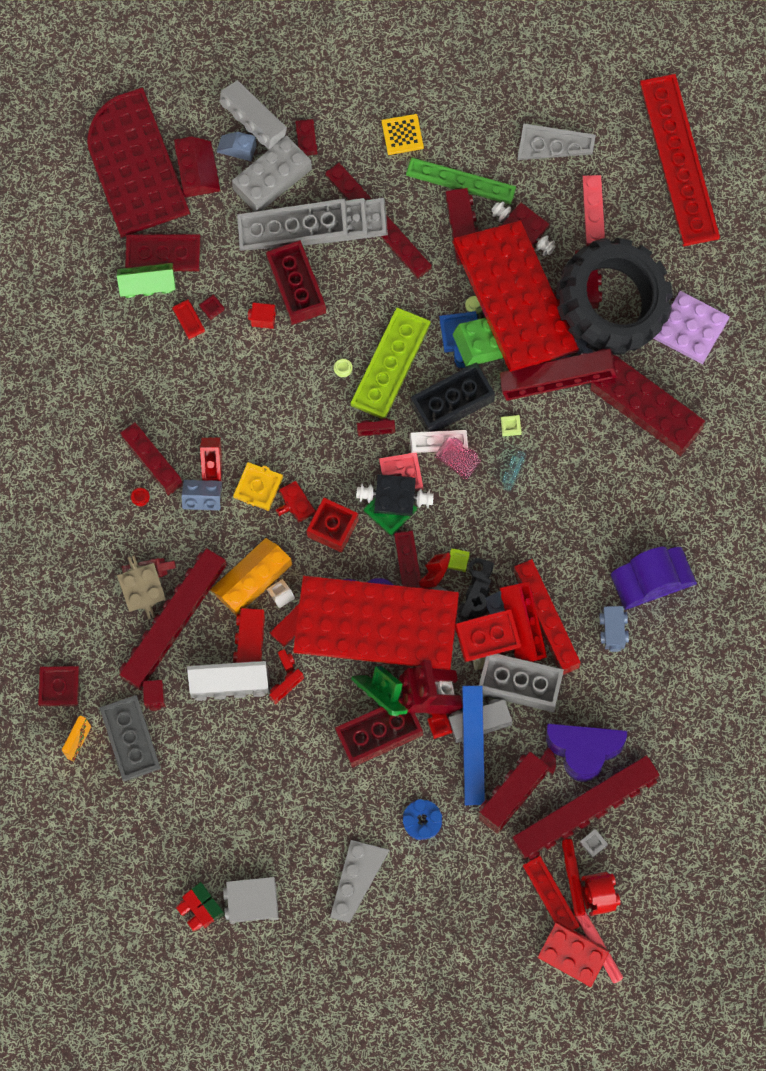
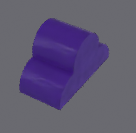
(652, 576)
(584, 748)

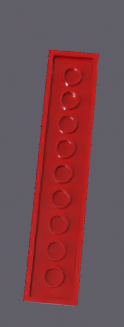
(679, 160)

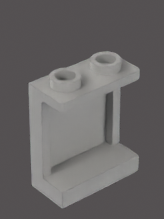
(251, 900)

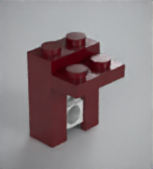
(429, 690)

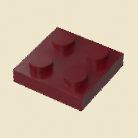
(59, 686)

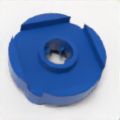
(410, 819)

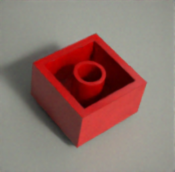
(332, 525)

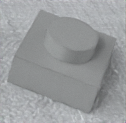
(593, 843)

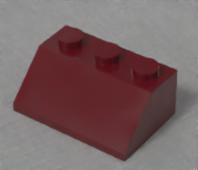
(196, 166)

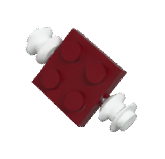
(533, 224)

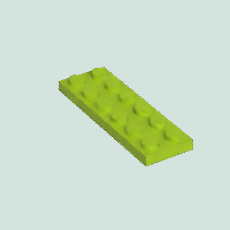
(390, 363)

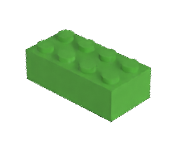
(476, 342)

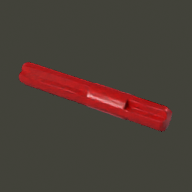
(573, 877)

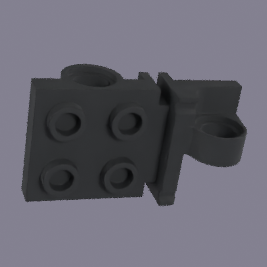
(477, 591)

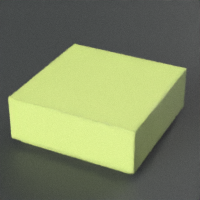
(511, 425)

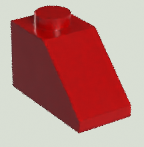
(211, 458)

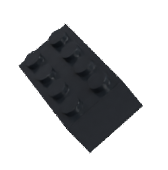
(452, 398)

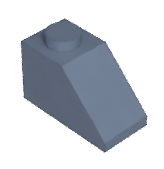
(237, 145)

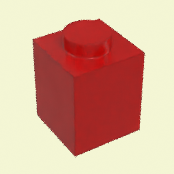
(262, 315)

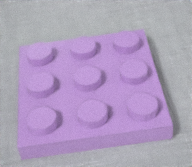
(692, 327)

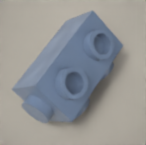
(614, 632)

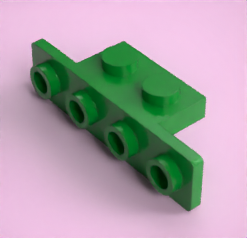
(383, 689)

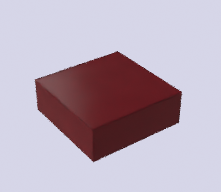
(211, 307)

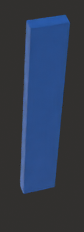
(473, 745)

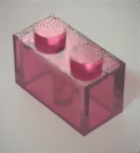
(457, 457)

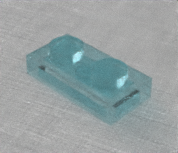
(516, 464)

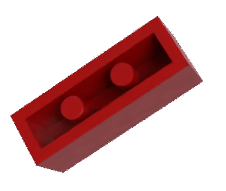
(250, 635)

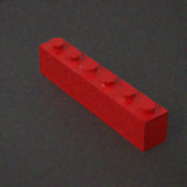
(549, 620)

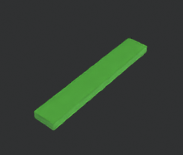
(458, 180)

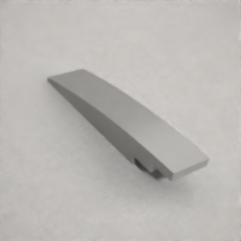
(313, 223)

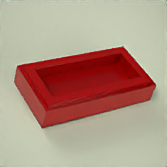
(188, 319)

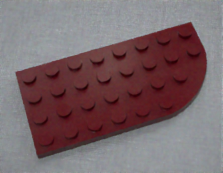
(134, 165)

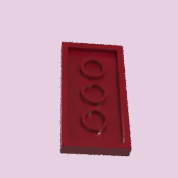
(149, 250)

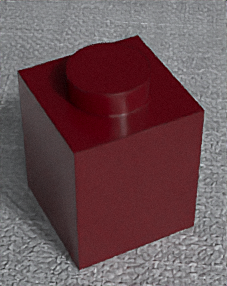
(154, 694)

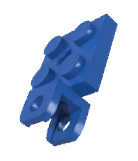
(448, 325)

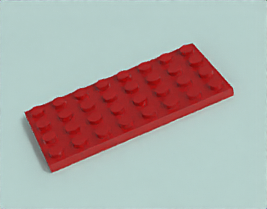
(515, 295)
(376, 622)

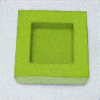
(458, 560)

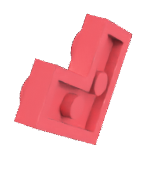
(403, 465)

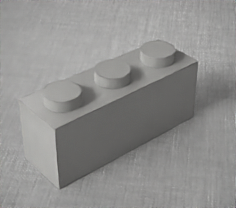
(494, 718)

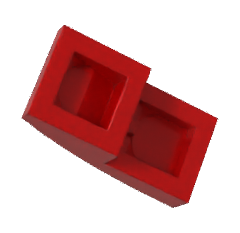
(436, 569)

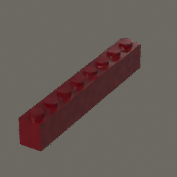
(173, 619)
(585, 808)

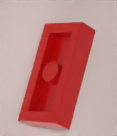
(291, 680)

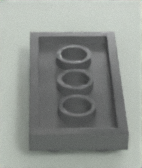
(130, 738)

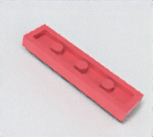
(593, 208)

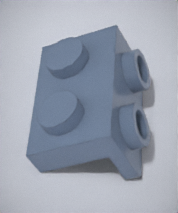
(201, 495)

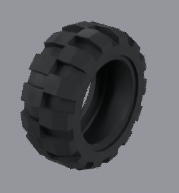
(645, 274)

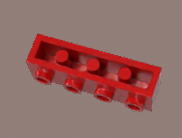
(521, 602)

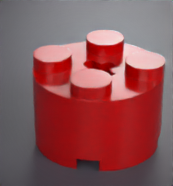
(600, 893)

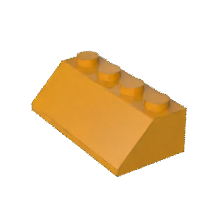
(252, 576)

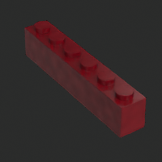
(558, 374)

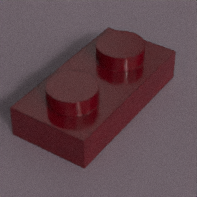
(306, 136)
(383, 426)

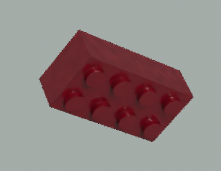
(296, 282)
(376, 734)
(513, 792)

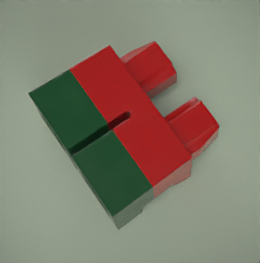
(202, 905)

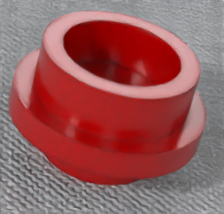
(140, 497)

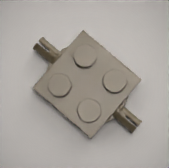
(141, 587)

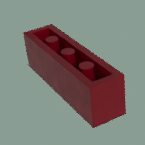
(460, 214)
(151, 459)

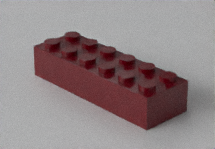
(650, 407)

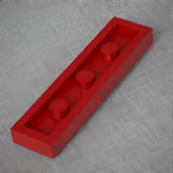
(550, 893)

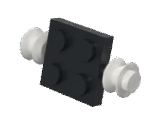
(395, 495)

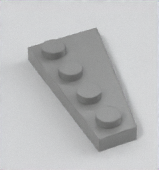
(547, 142)
(357, 876)

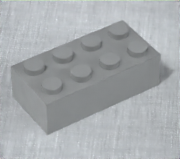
(272, 174)

